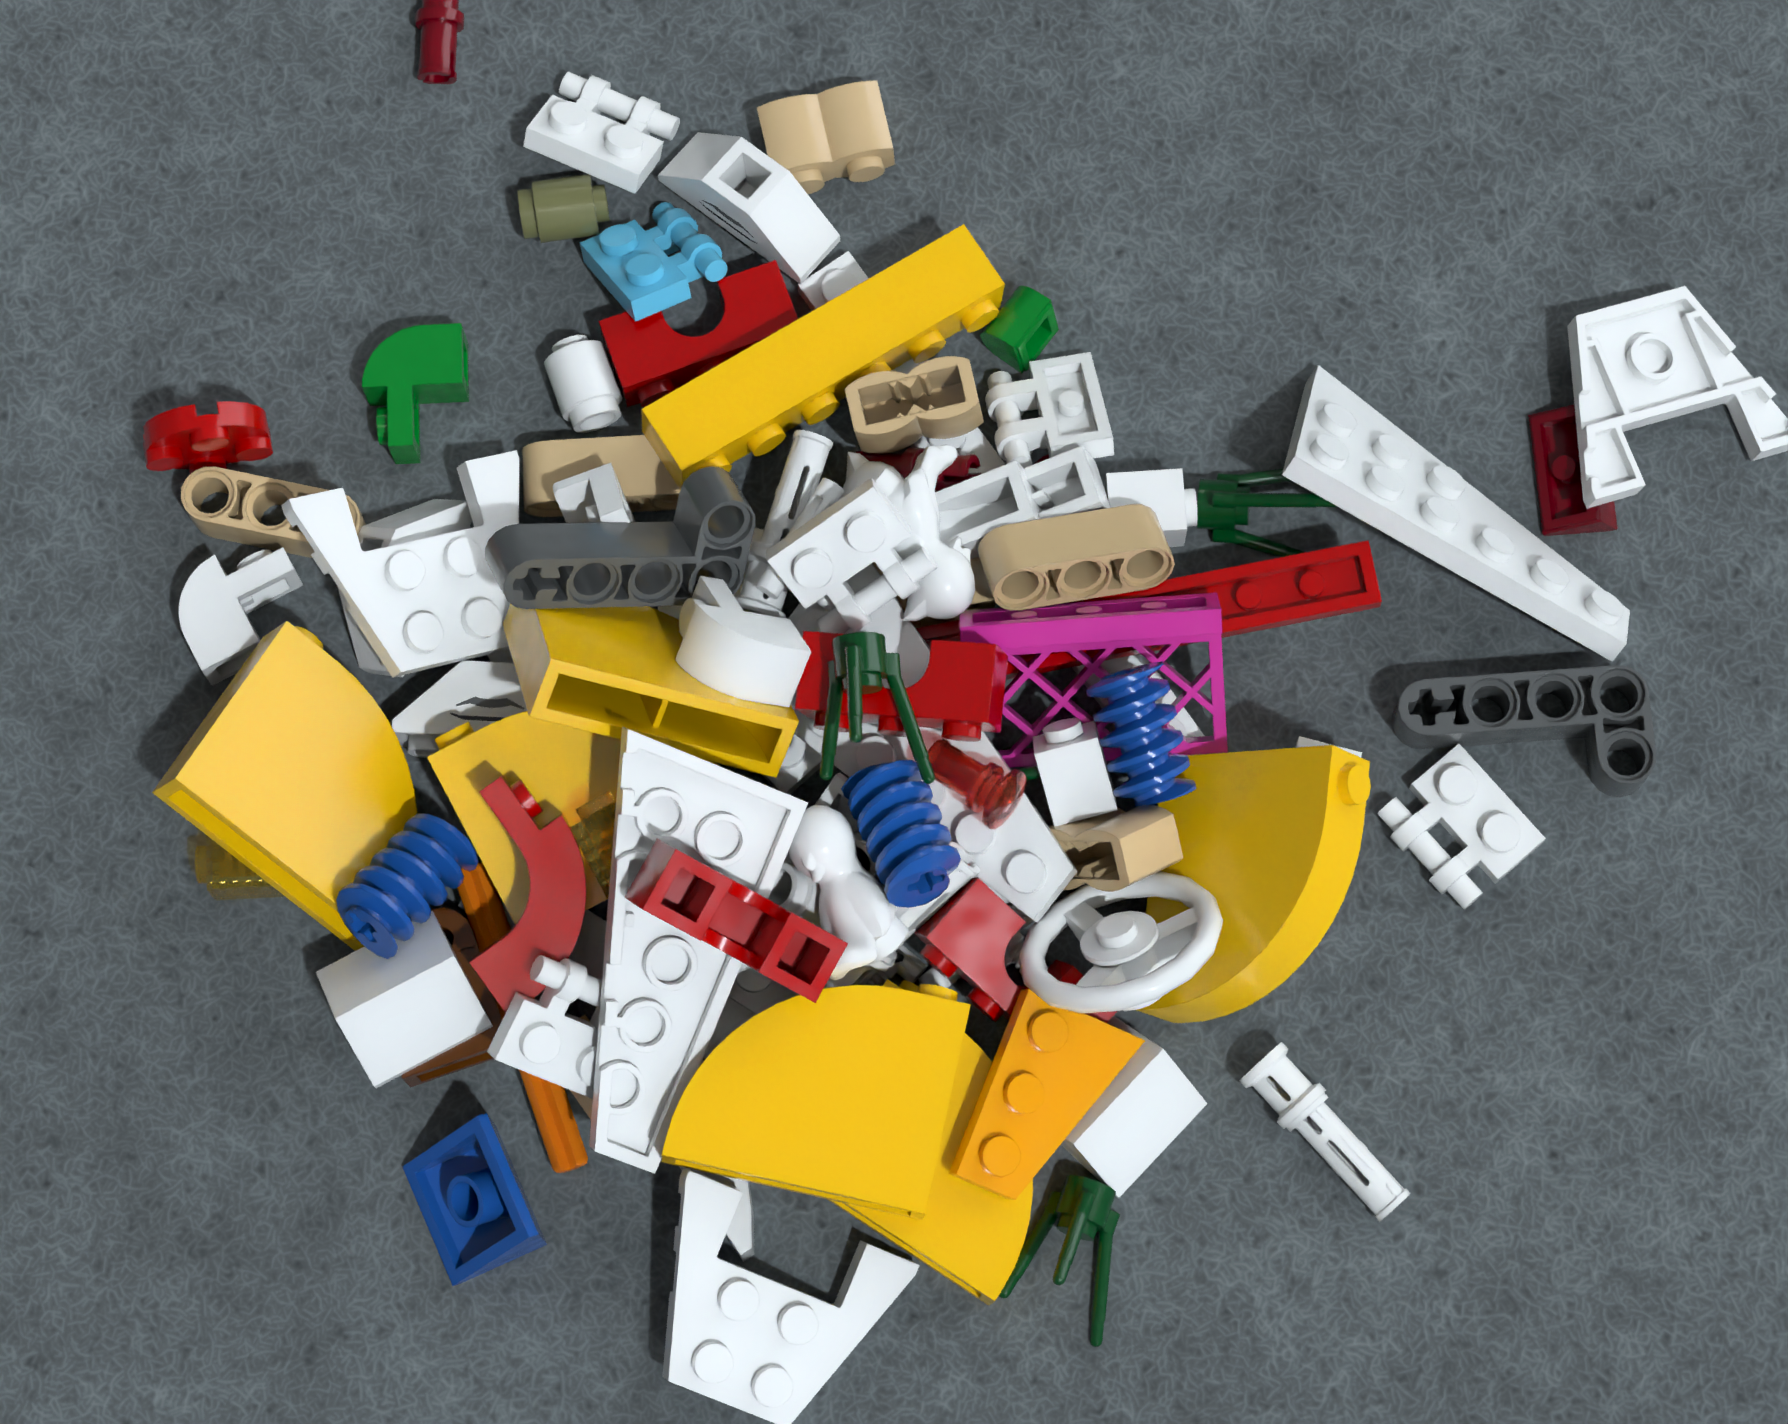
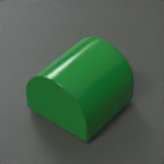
(1021, 328)

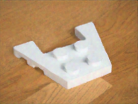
(1652, 365)
(427, 596)
(755, 1337)

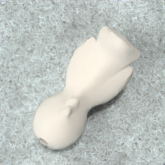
(952, 585)
(850, 897)

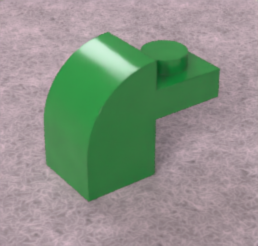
(414, 369)

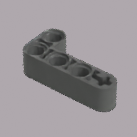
(629, 561)
(1524, 722)

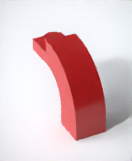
(555, 897)

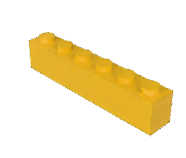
(810, 362)

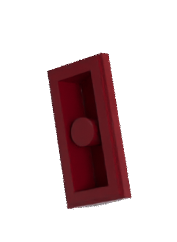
(1559, 477)

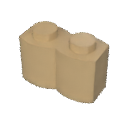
(829, 134)
(899, 408)
(1120, 846)

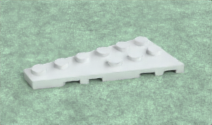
(1397, 486)
(1015, 859)
(657, 981)

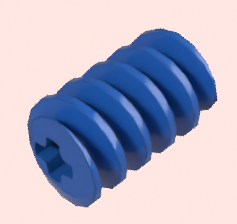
(1141, 735)
(902, 831)
(404, 882)

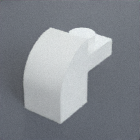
(217, 606)
(739, 650)

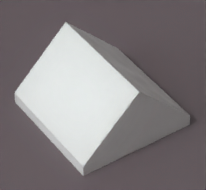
(405, 1005)
(1134, 1116)

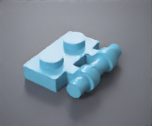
(636, 262)

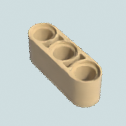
(634, 460)
(247, 502)
(1075, 557)

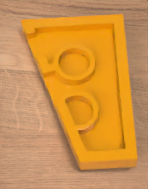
(1037, 1091)

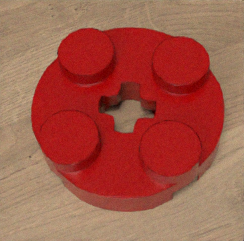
(211, 440)

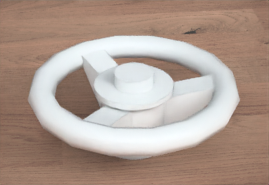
(1129, 951)

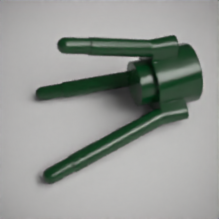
(1228, 502)
(858, 670)
(1082, 1211)

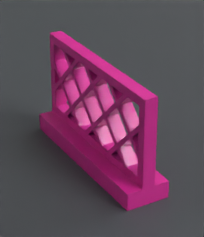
(1105, 627)

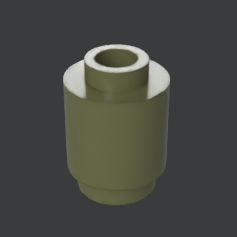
(563, 208)

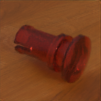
(978, 783)

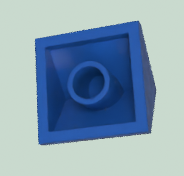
(473, 1201)

